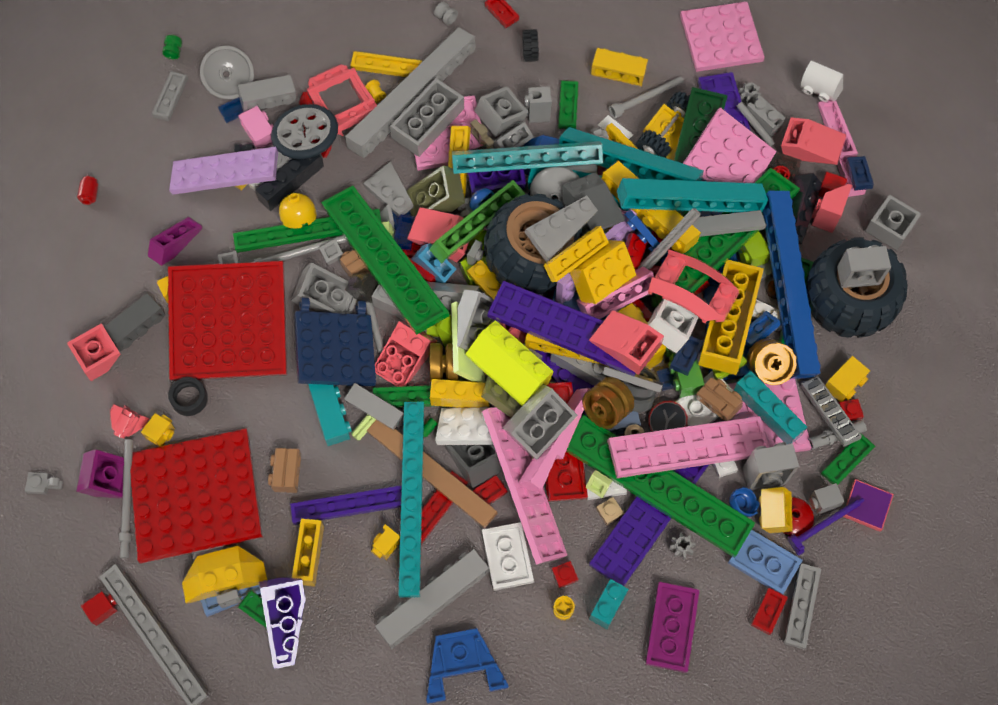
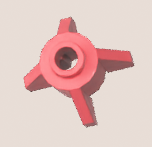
(126, 421)

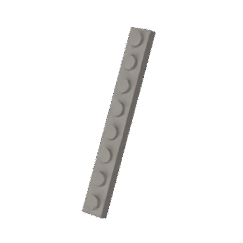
(154, 636)

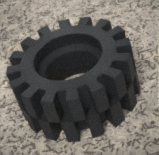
(530, 45)

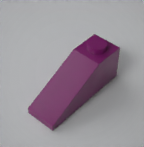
(172, 241)

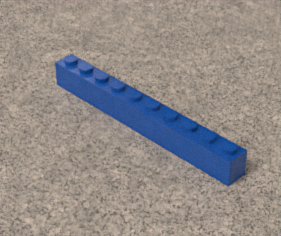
(790, 283)

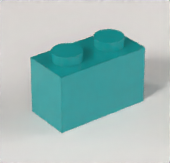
(608, 604)

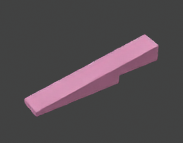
(833, 119)
(539, 469)

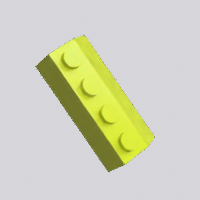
(509, 362)

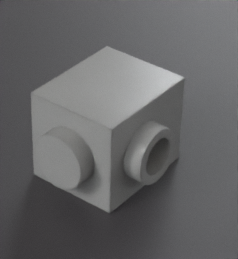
(826, 499)

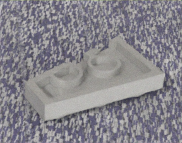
(389, 190)

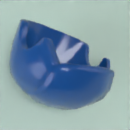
(480, 197)
(744, 501)

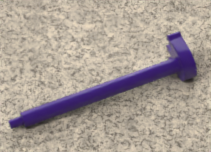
(796, 542)

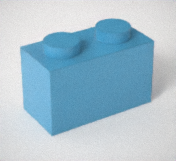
(429, 262)

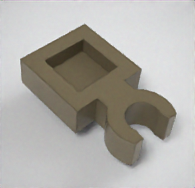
(480, 133)

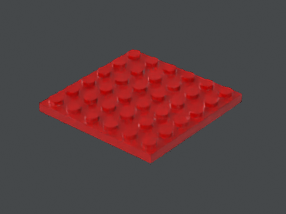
(227, 320)
(194, 496)

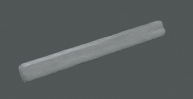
(670, 239)

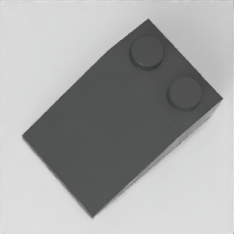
(599, 194)
(475, 462)

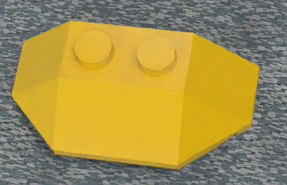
(221, 571)

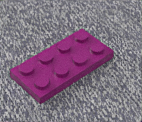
(672, 627)

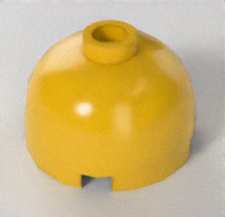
(297, 210)

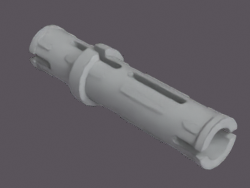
(828, 437)

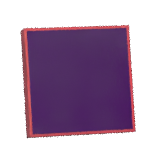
(873, 509)

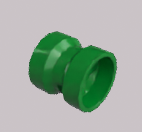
(172, 46)

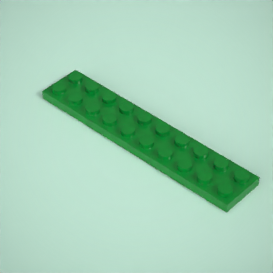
(719, 248)
(385, 260)
(665, 492)

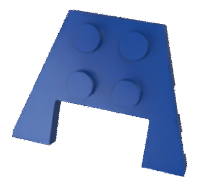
(458, 655)

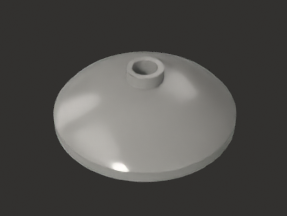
(225, 60)
(551, 181)

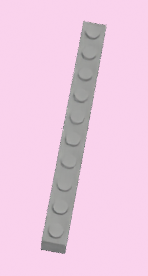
(438, 65)

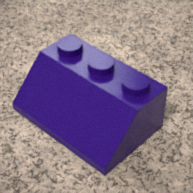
(495, 180)

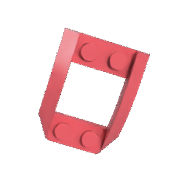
(336, 76)
(668, 274)

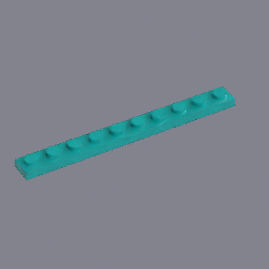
(411, 500)

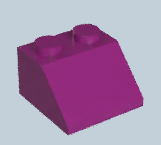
(101, 475)

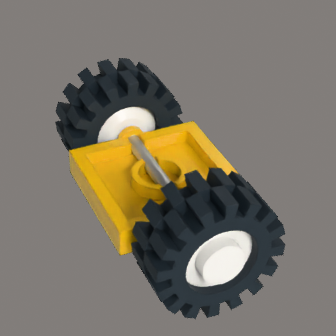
(665, 127)

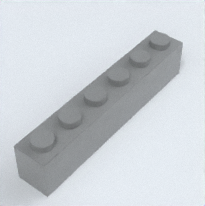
(433, 598)

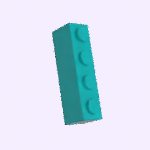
(770, 408)
(330, 413)

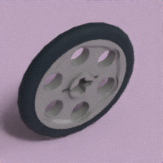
(307, 149)

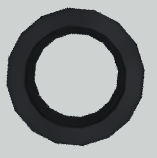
(181, 384)

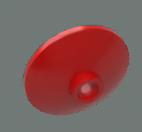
(805, 519)

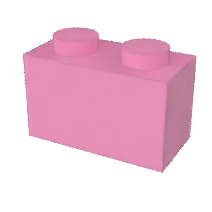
(257, 127)

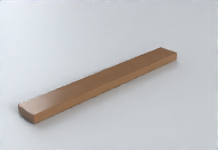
(437, 477)

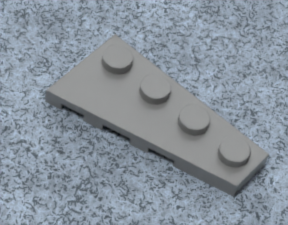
(557, 229)

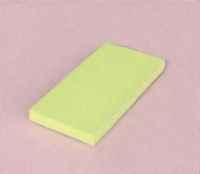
(461, 363)

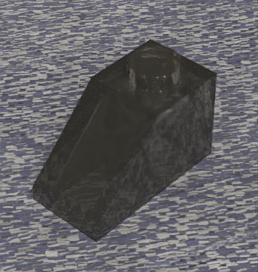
(362, 286)

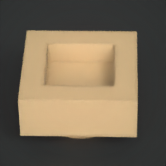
(609, 511)

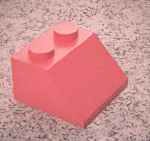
(830, 208)
(94, 351)

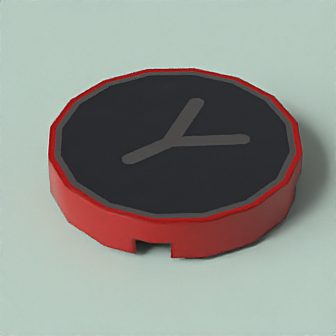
(667, 416)

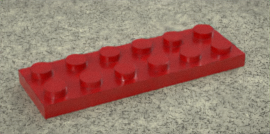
(567, 475)

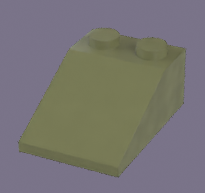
(437, 192)

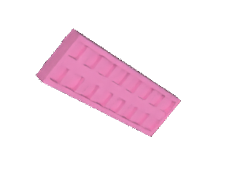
(686, 446)
(531, 505)

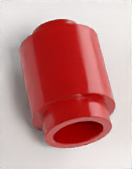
(87, 190)

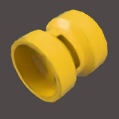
(563, 608)

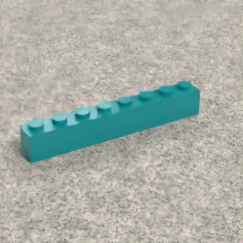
(527, 157)
(639, 162)
(686, 195)

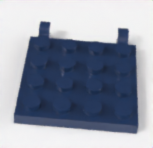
(334, 347)

